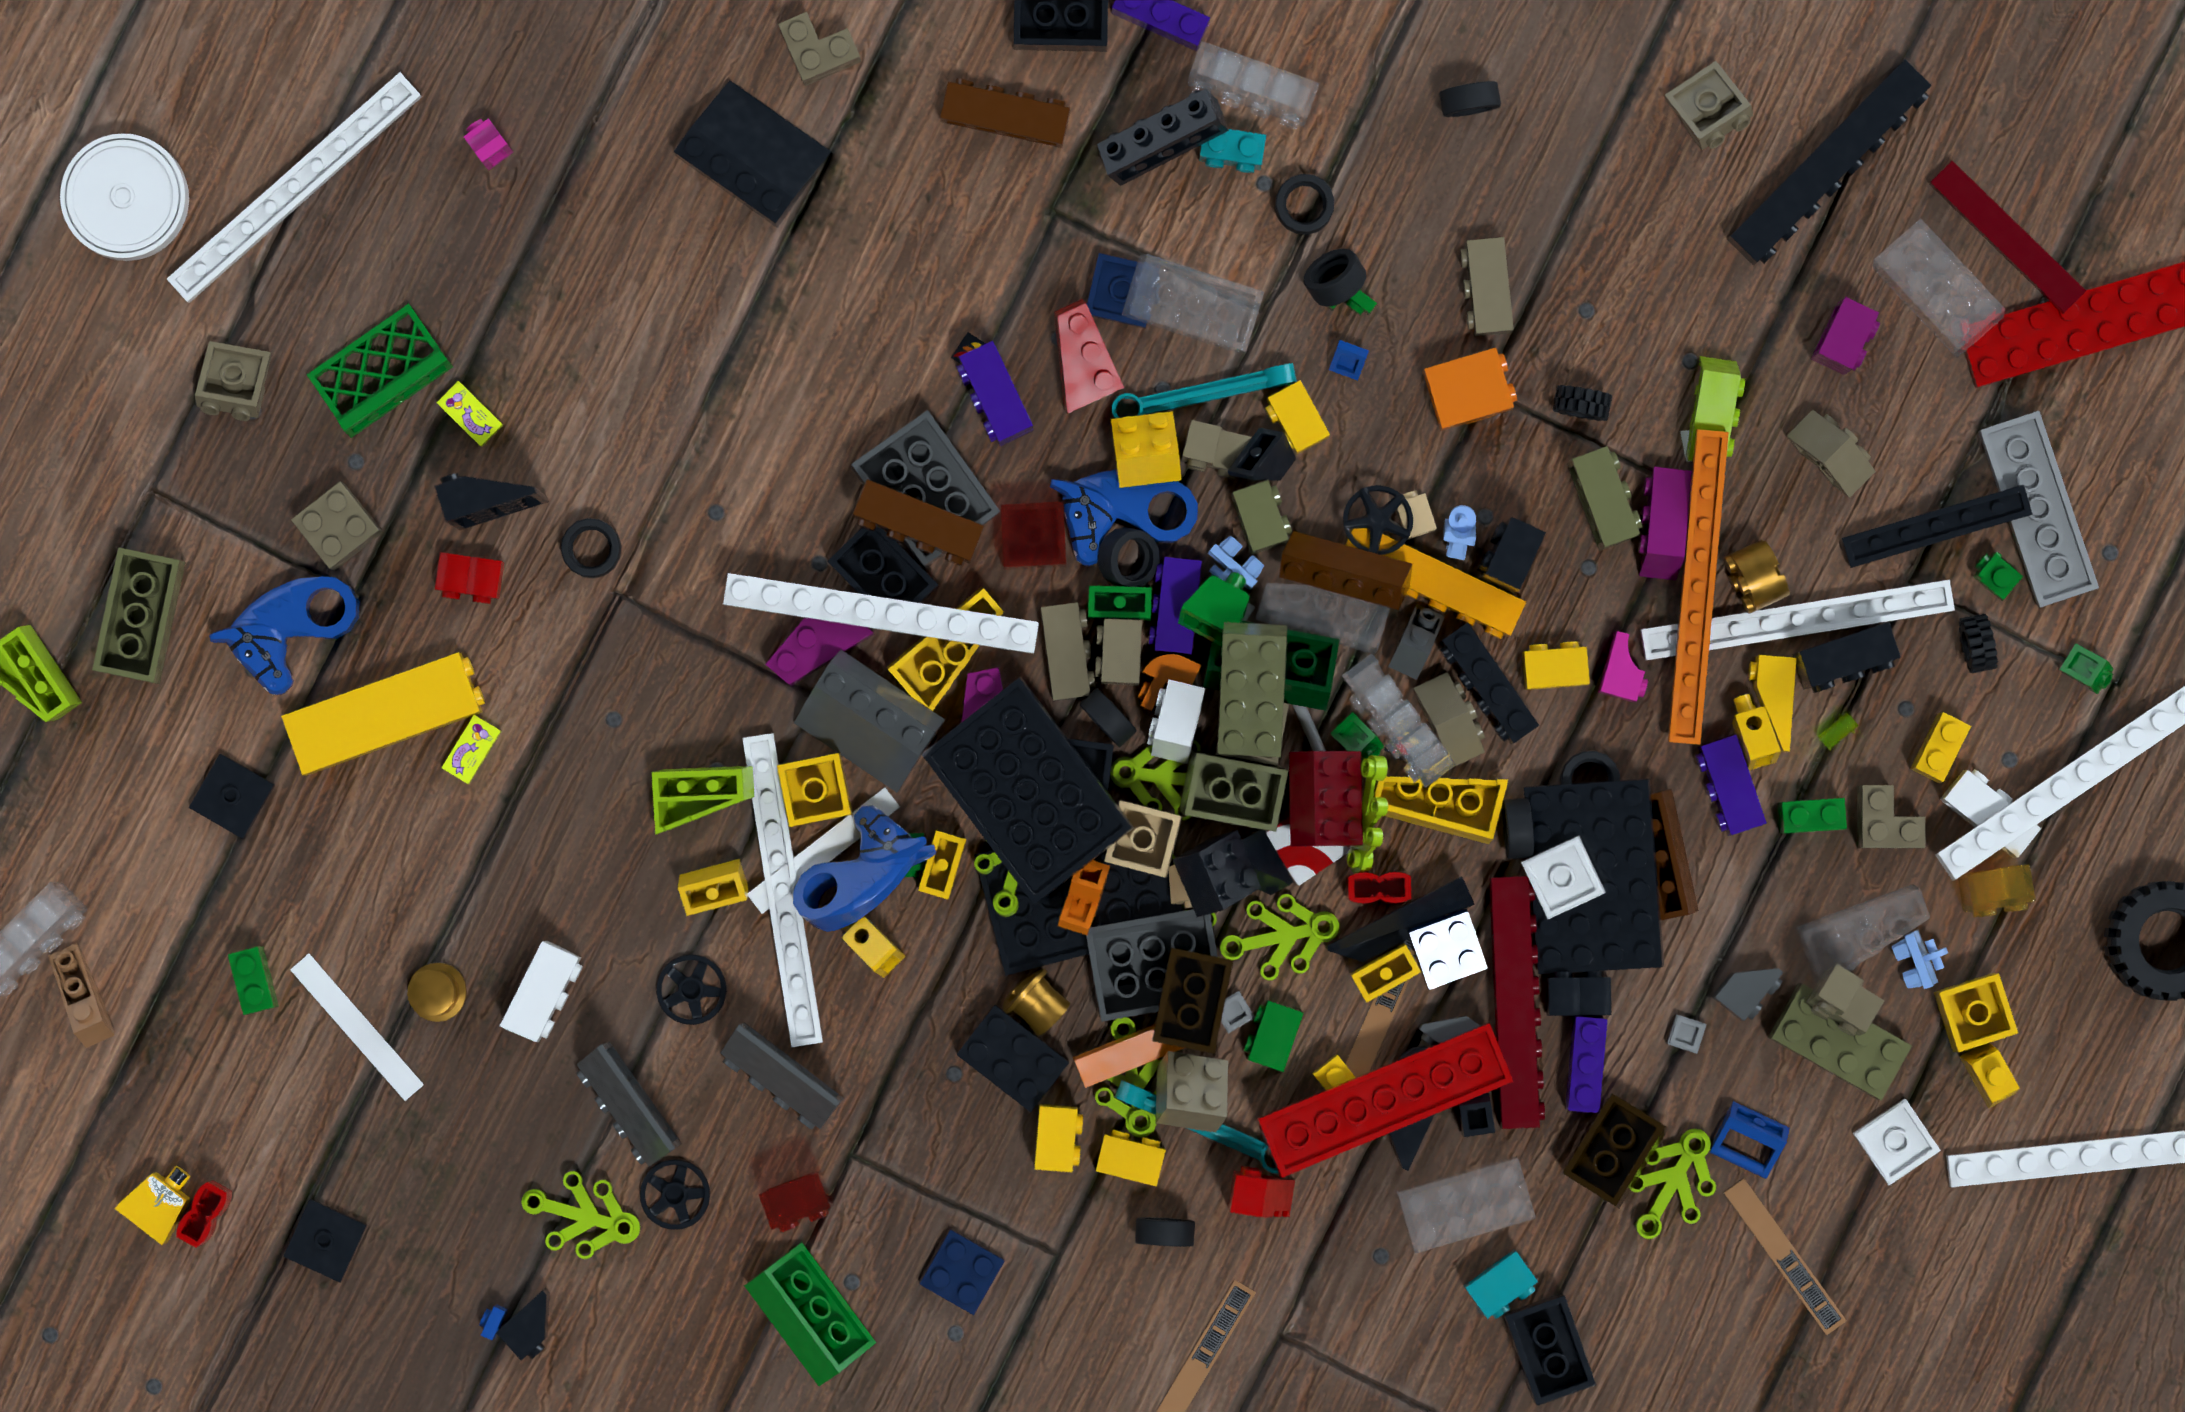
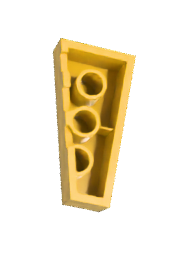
(933, 663)
(1447, 805)

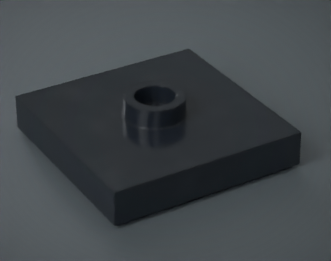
(232, 796)
(325, 1240)

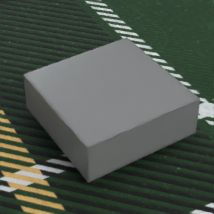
(1235, 1012)
(1686, 1034)

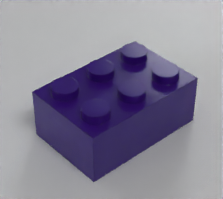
(994, 394)

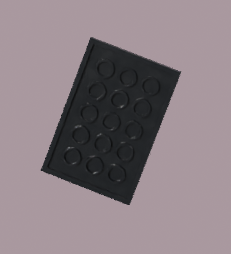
(1027, 791)
(1618, 833)
(1033, 934)

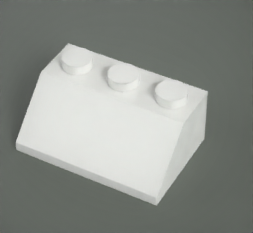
(542, 992)

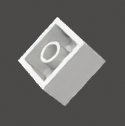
(1177, 722)

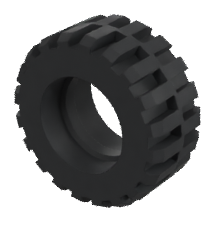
(2124, 940)

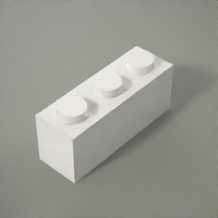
(1978, 802)

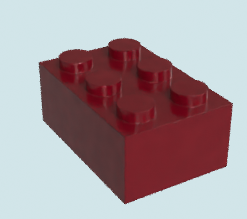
(1325, 798)

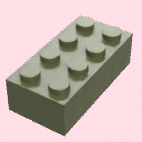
(138, 615)
(1252, 689)
(1862, 1061)

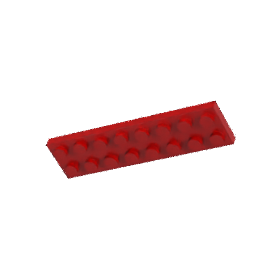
(2094, 323)
(1384, 1100)

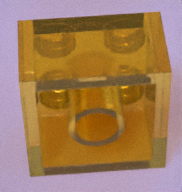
(1997, 888)

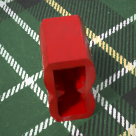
(469, 577)
(1388, 887)
(207, 1205)

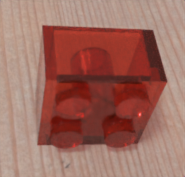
(1033, 535)
(796, 1200)

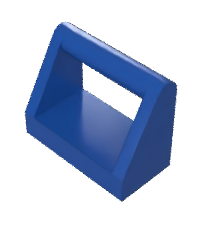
(1755, 1127)

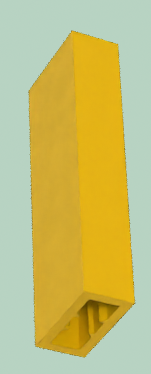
(383, 713)

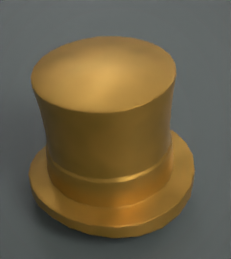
(437, 992)
(1036, 1002)

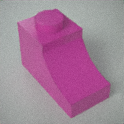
(487, 143)
(1620, 674)

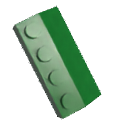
(810, 1314)

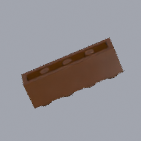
(1004, 113)
(917, 521)
(1345, 570)
(1673, 872)

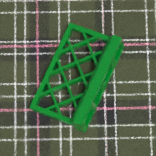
(399, 387)

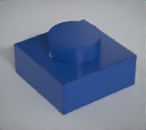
(1348, 360)
(492, 1321)

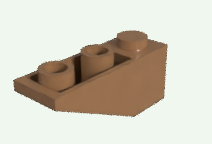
(81, 996)

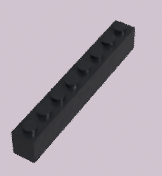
(1829, 162)

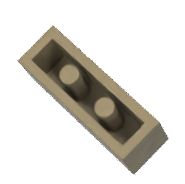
(1487, 287)
(1067, 651)

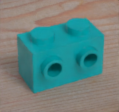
(1235, 149)
(1501, 1284)

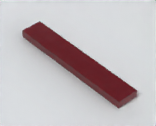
(2007, 237)

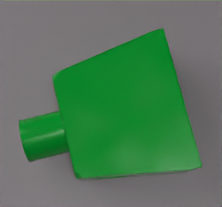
(1213, 605)

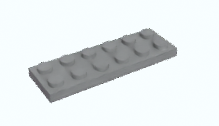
(2049, 538)

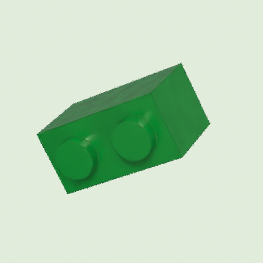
(1119, 603)
(1812, 815)
(253, 980)
(1274, 1035)

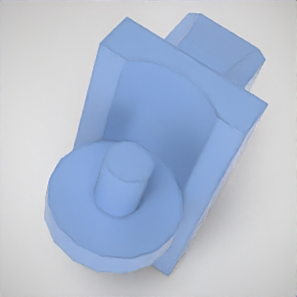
(1459, 531)
(1223, 555)
(1914, 946)

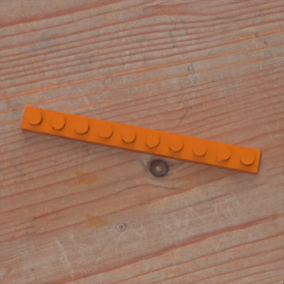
(1698, 587)

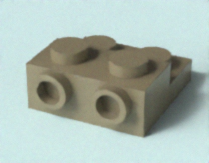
(1710, 106)
(232, 380)

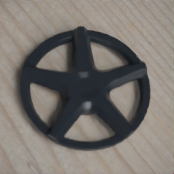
(1378, 519)
(691, 989)
(675, 1194)

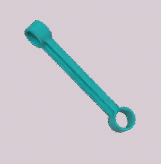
(1265, 379)
(1225, 1135)

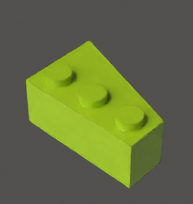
(1716, 400)
(34, 676)
(697, 792)

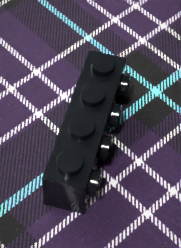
(1162, 137)
(1489, 683)

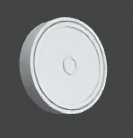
(124, 197)

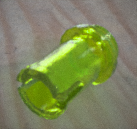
(1838, 730)

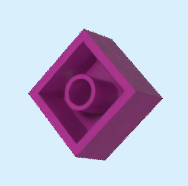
(1845, 336)

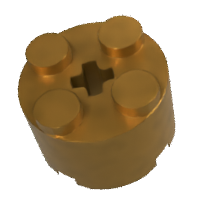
(1756, 576)

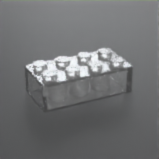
(1253, 84)
(1938, 288)
(1192, 303)
(36, 932)
(1465, 1204)

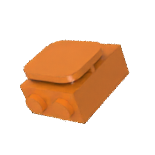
(1469, 388)

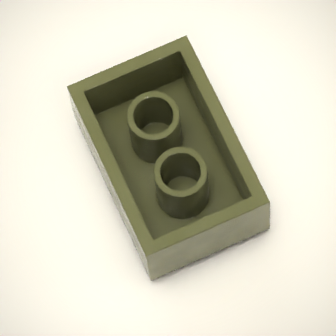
(1604, 498)
(1233, 790)

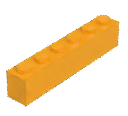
(1453, 589)

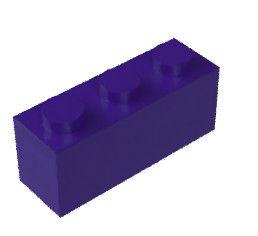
(1165, 19)
(1178, 583)
(1730, 785)
(1586, 1064)

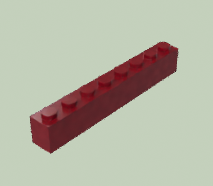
(1514, 1000)

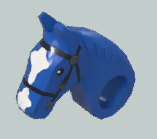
(1097, 501)
(263, 628)
(861, 883)

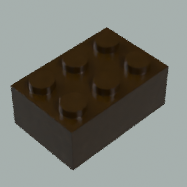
(1192, 1000)
(1615, 1150)

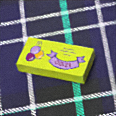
(469, 413)
(471, 749)

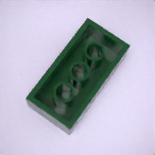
(1307, 668)

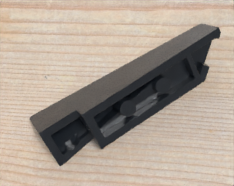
(1394, 926)

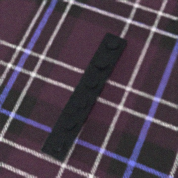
(1937, 526)

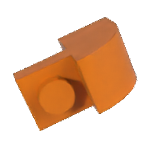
(1161, 669)
(1084, 897)

